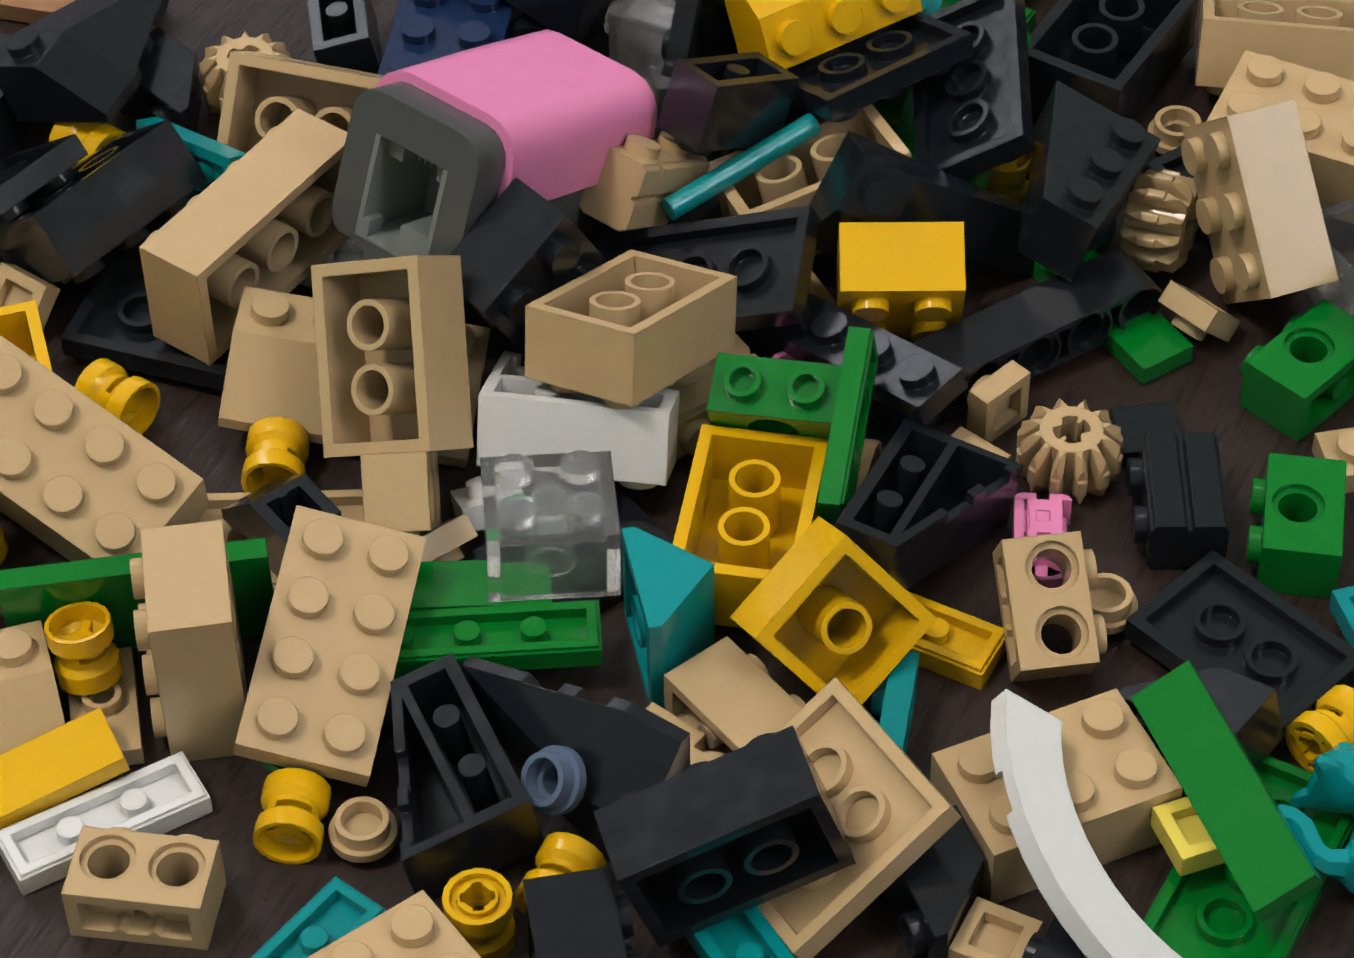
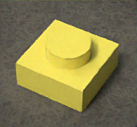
(1184, 836)

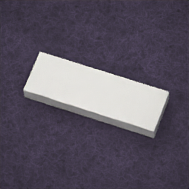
(144, 801)

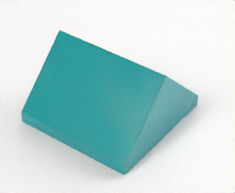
(665, 606)

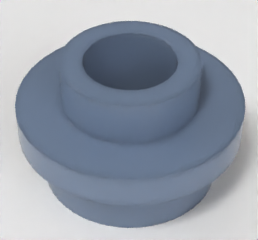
(554, 779)

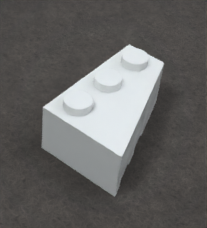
(533, 419)

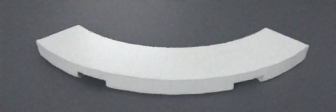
(1052, 840)

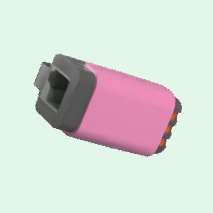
(456, 130)

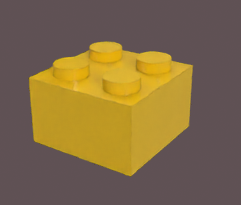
(902, 274)
(833, 613)

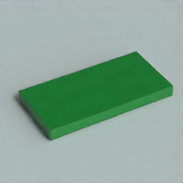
(39, 590)
(1209, 914)

